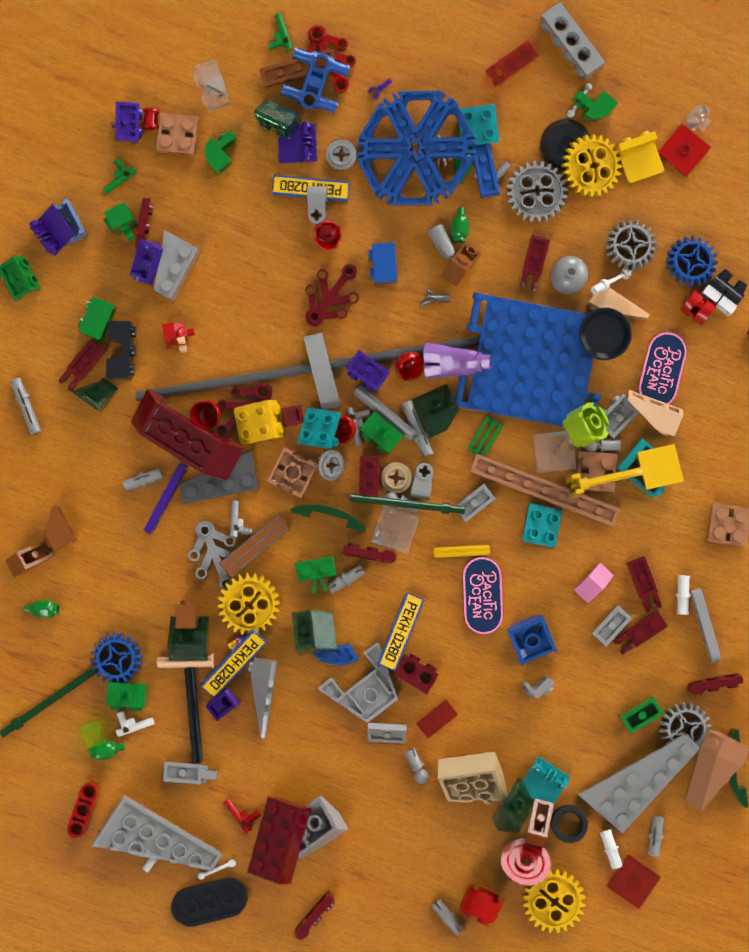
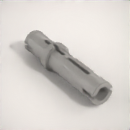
(16, 386)
(421, 437)

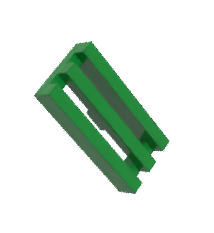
(493, 423)

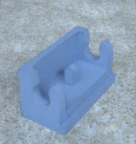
(71, 218)

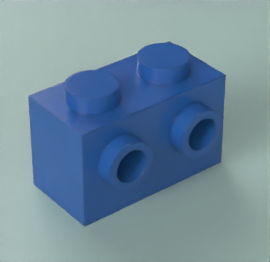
(384, 263)

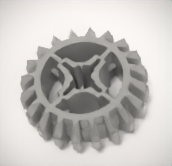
(632, 262)
(693, 724)

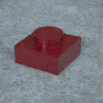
(292, 415)

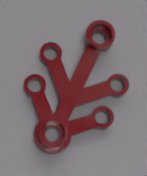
(329, 297)
(255, 392)

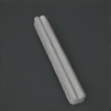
(384, 412)

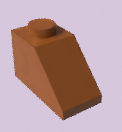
(58, 530)
(29, 558)
(539, 823)

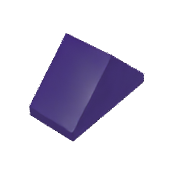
(223, 704)

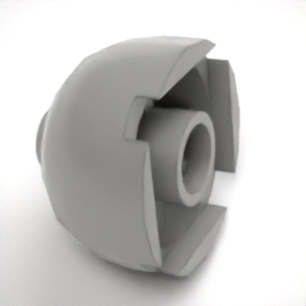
(569, 275)

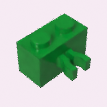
(120, 220)
(381, 433)
(315, 570)
(127, 695)

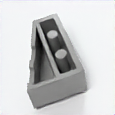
(174, 265)

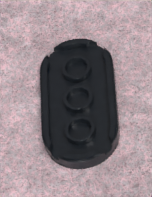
(209, 901)

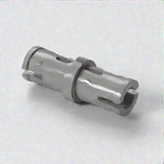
(142, 480)
(346, 579)
(656, 836)
(447, 917)

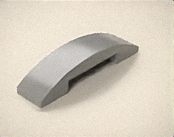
(322, 371)

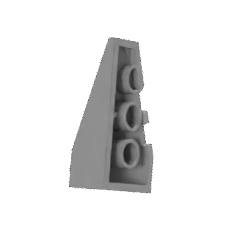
(263, 679)
(322, 826)

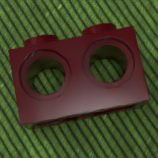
(369, 476)
(414, 677)

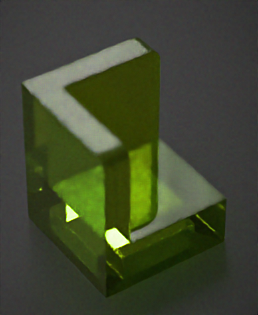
(93, 734)

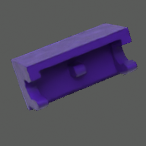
(146, 261)

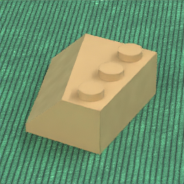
(472, 778)

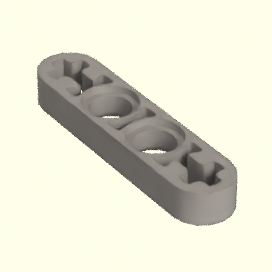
(705, 625)

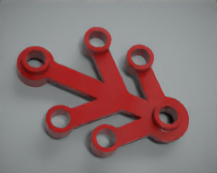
(338, 56)

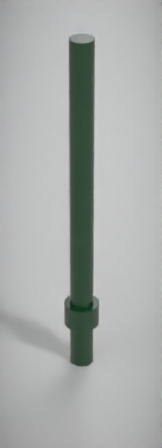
(444, 508)
(18, 722)

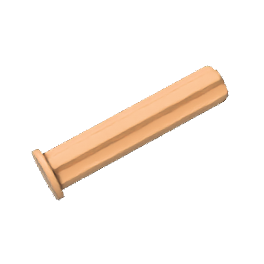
(163, 662)

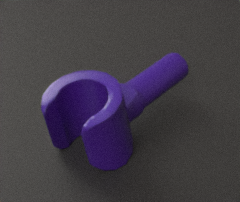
(379, 89)

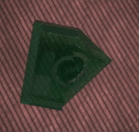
(97, 394)

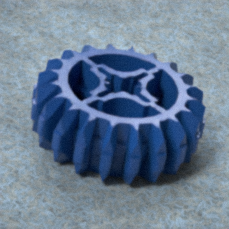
(684, 259)
(112, 650)

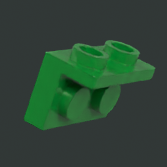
(19, 277)

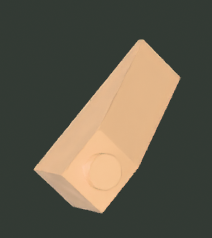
(613, 300)
(659, 414)

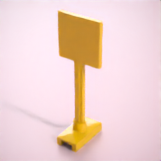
(657, 466)

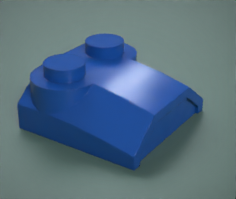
(531, 638)

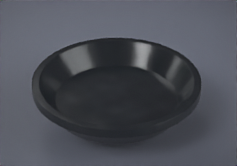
(558, 138)
(605, 333)

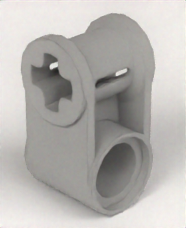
(316, 200)
(421, 485)

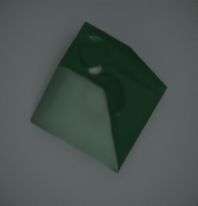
(436, 410)
(513, 808)

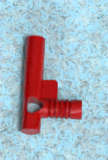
(242, 816)

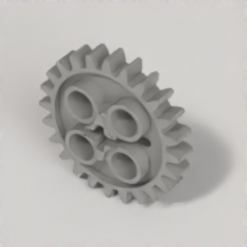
(534, 175)

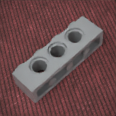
(560, 15)

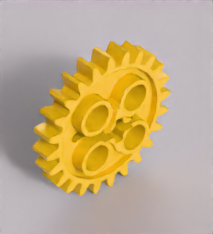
(607, 161)
(261, 614)
(542, 914)

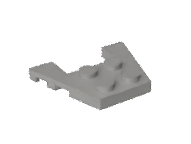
(370, 694)

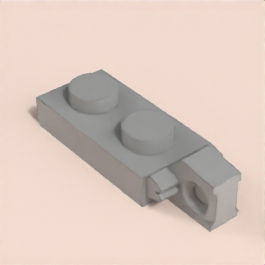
(187, 773)

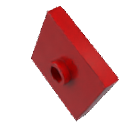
(684, 150)

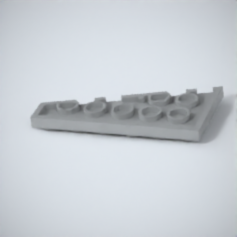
(634, 787)
(148, 835)

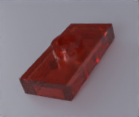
(436, 718)

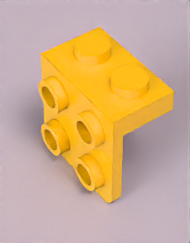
(640, 157)
(259, 422)

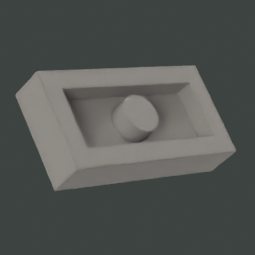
(476, 502)
(611, 625)
(386, 733)

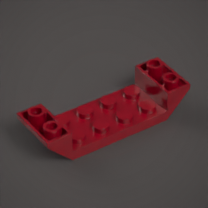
(185, 438)

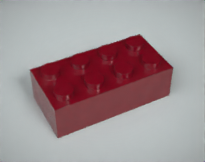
(279, 840)

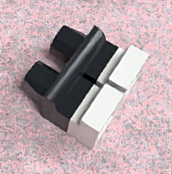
(731, 296)

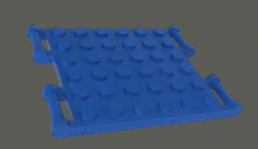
(535, 362)

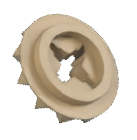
(390, 470)

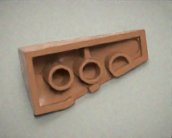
(714, 767)

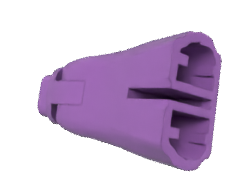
(451, 361)

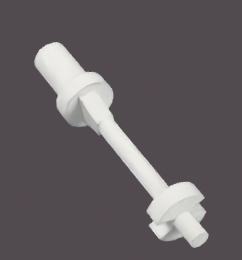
(603, 284)

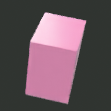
(594, 583)

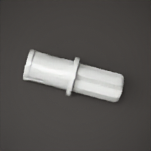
(611, 849)

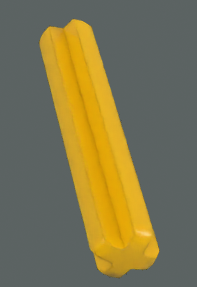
(461, 551)

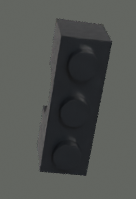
(122, 367)

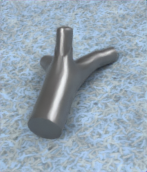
(432, 297)

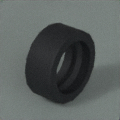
(583, 825)

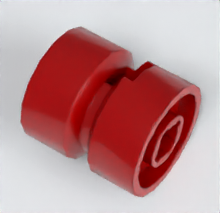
(703, 312)

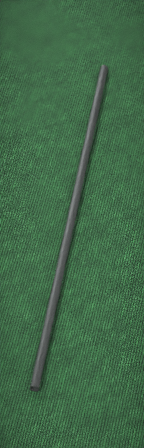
(295, 370)

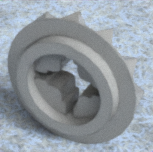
(347, 148)
(334, 471)

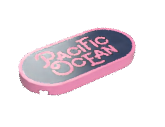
(663, 367)
(482, 595)

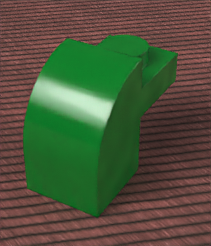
(595, 109)
(215, 152)

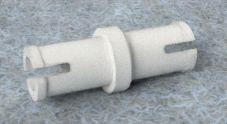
(683, 595)

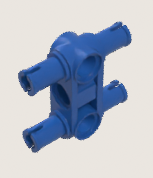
(315, 80)

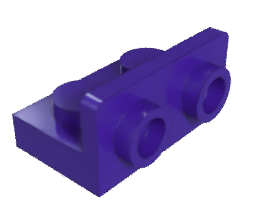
(127, 122)
(367, 371)

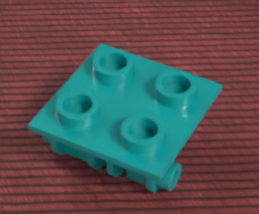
(482, 123)
(319, 428)
(541, 525)
(545, 781)

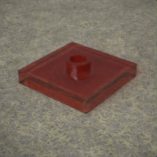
(633, 881)

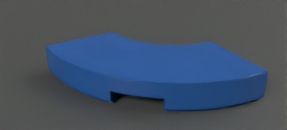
(342, 656)

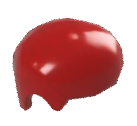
(327, 235)
(409, 366)
(205, 414)
(345, 430)

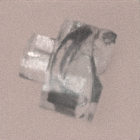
(701, 112)

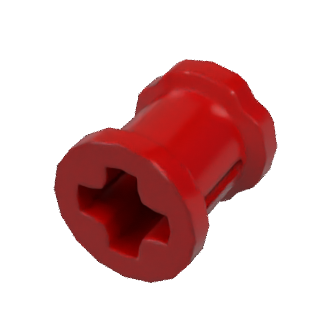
(150, 119)

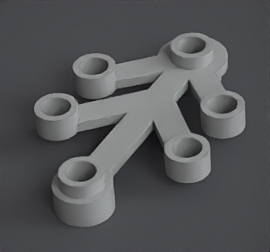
(213, 552)

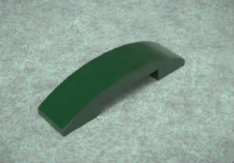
(305, 510)
(739, 792)

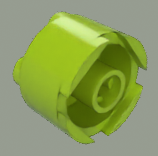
(586, 425)

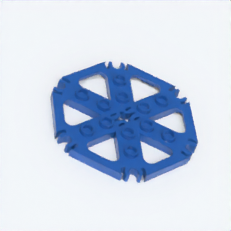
(398, 149)

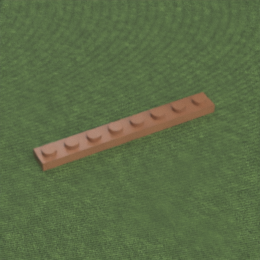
(544, 490)

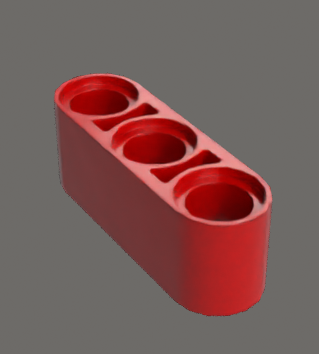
(79, 818)

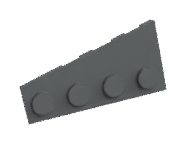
(206, 487)

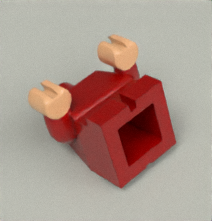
(176, 335)

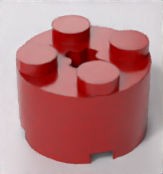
(481, 904)

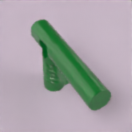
(281, 35)
(120, 176)

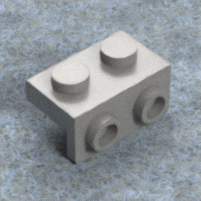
(619, 415)
(544, 686)

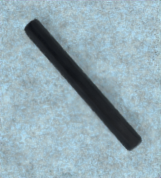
(193, 715)

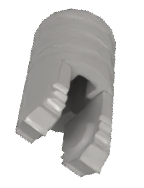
(441, 241)

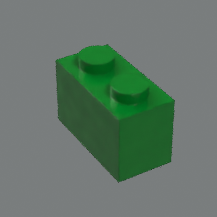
(96, 318)
(641, 714)

